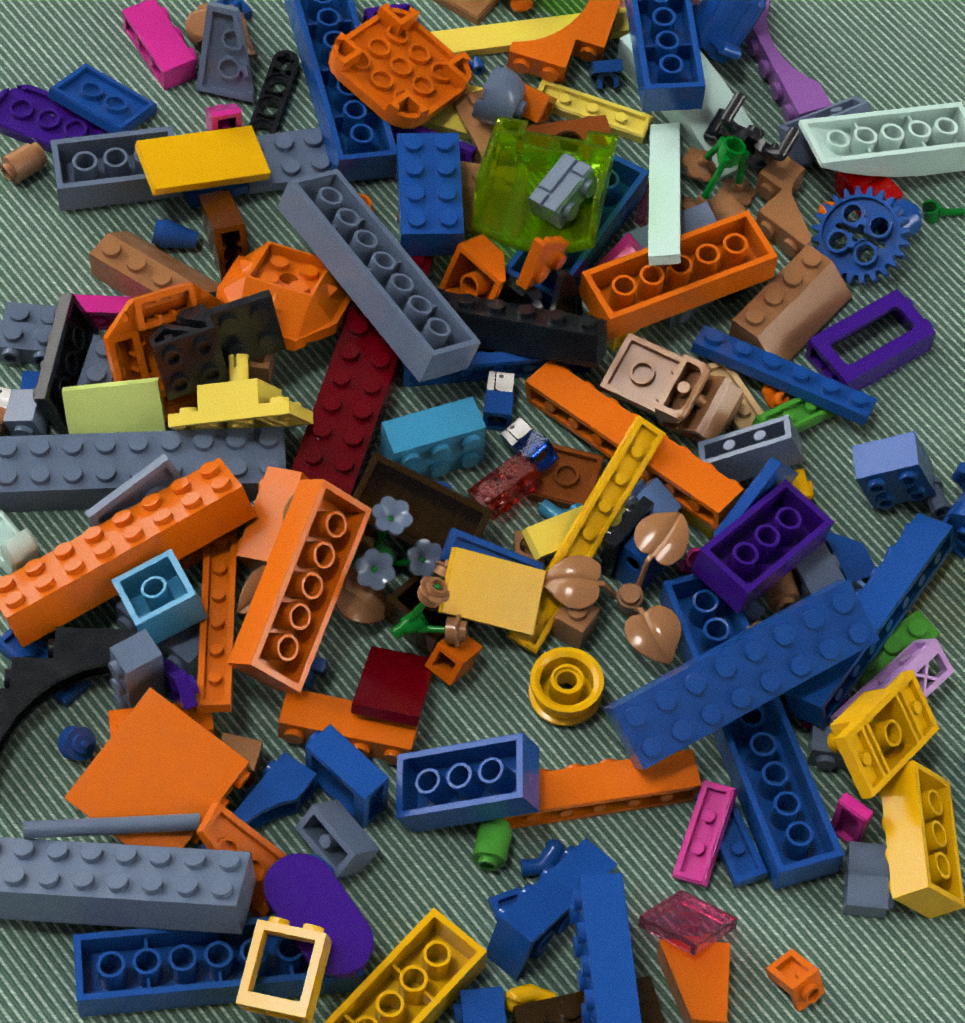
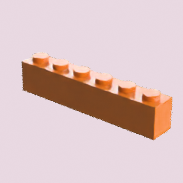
(612, 788)

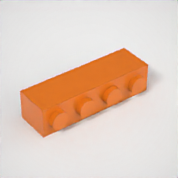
(374, 737)

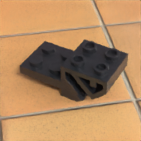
(204, 338)

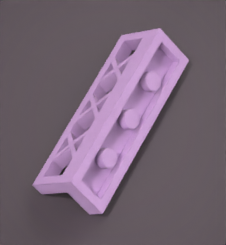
(915, 658)

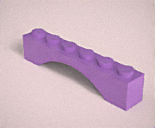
(792, 89)

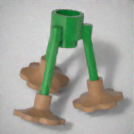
(700, 166)

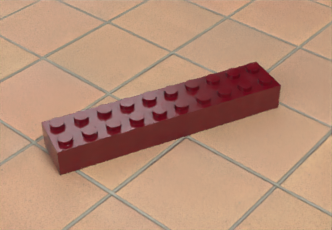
(352, 401)

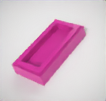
(851, 819)

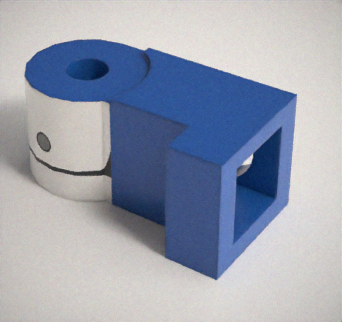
(498, 400)

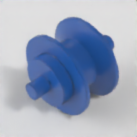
(77, 743)

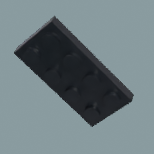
(63, 358)

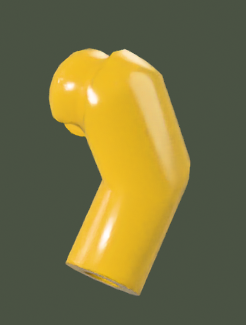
(526, 994)

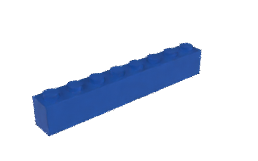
(886, 601)

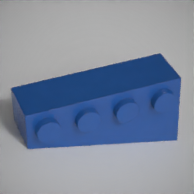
(543, 908)

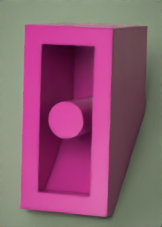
(223, 117)

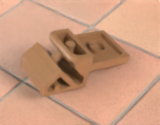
(672, 389)

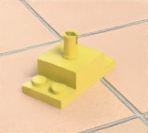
(240, 404)

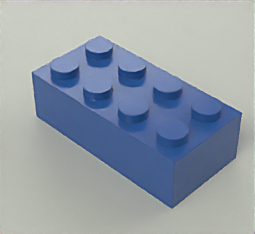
(429, 193)
(468, 783)

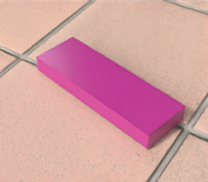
(704, 833)

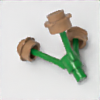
(432, 594)

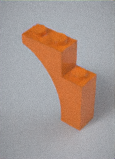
(583, 37)

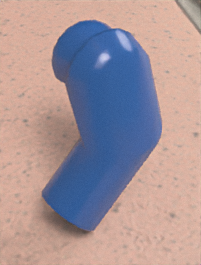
(550, 855)

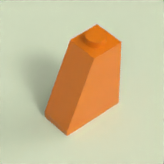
(698, 980)

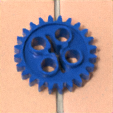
(873, 212)

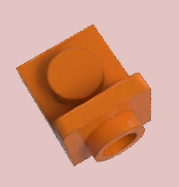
(797, 978)

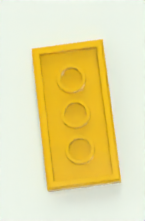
(202, 160)

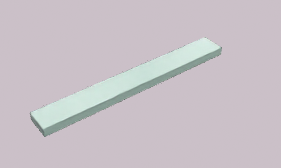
(664, 194)

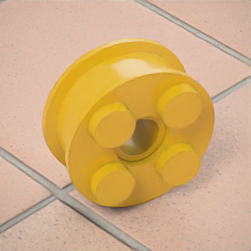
(562, 705)

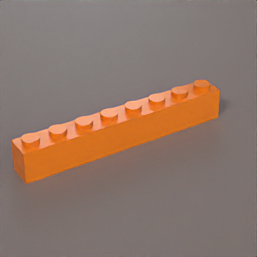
(604, 424)

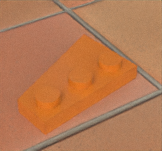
(226, 831)

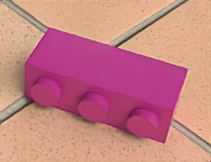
(160, 43)

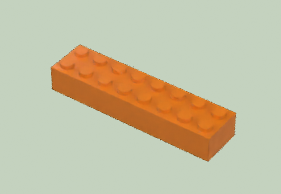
(80, 571)

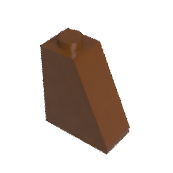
(223, 229)

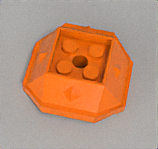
(303, 291)
(129, 334)

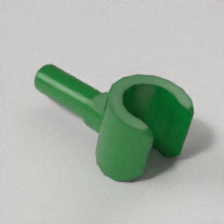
(933, 211)

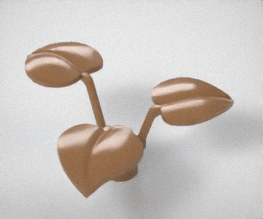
(354, 602)
(653, 632)

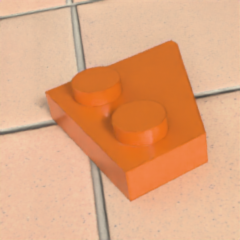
(542, 259)

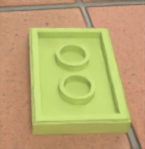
(115, 407)

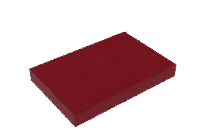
(392, 686)

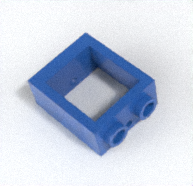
(347, 775)

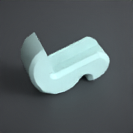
(15, 546)

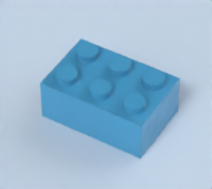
(436, 438)

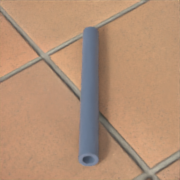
(111, 825)

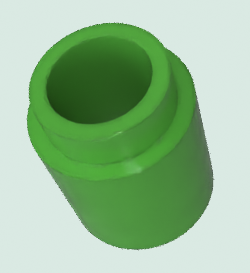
(492, 844)

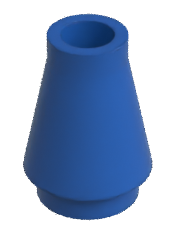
(173, 235)

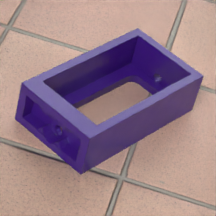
(881, 361)

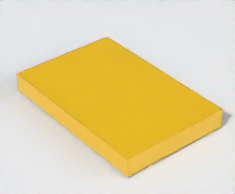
(492, 591)

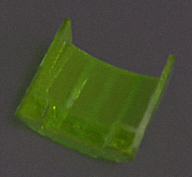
(515, 167)

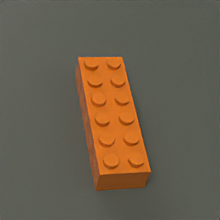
(712, 265)
(300, 585)

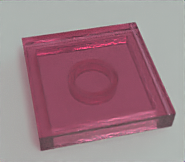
(687, 922)

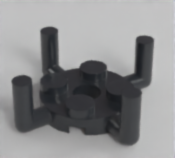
(760, 151)

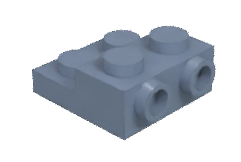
(25, 332)

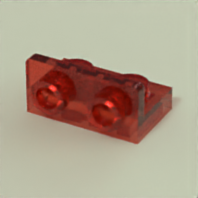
(506, 485)

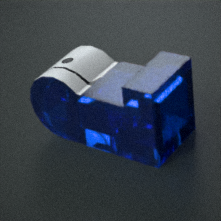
(528, 443)

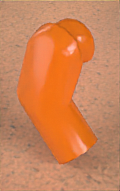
(773, 396)

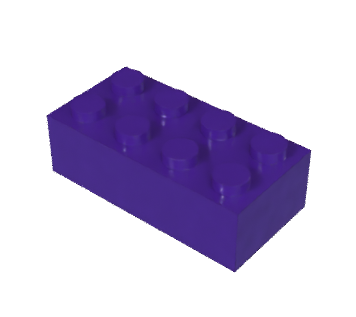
(761, 546)

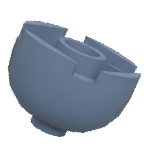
(501, 97)

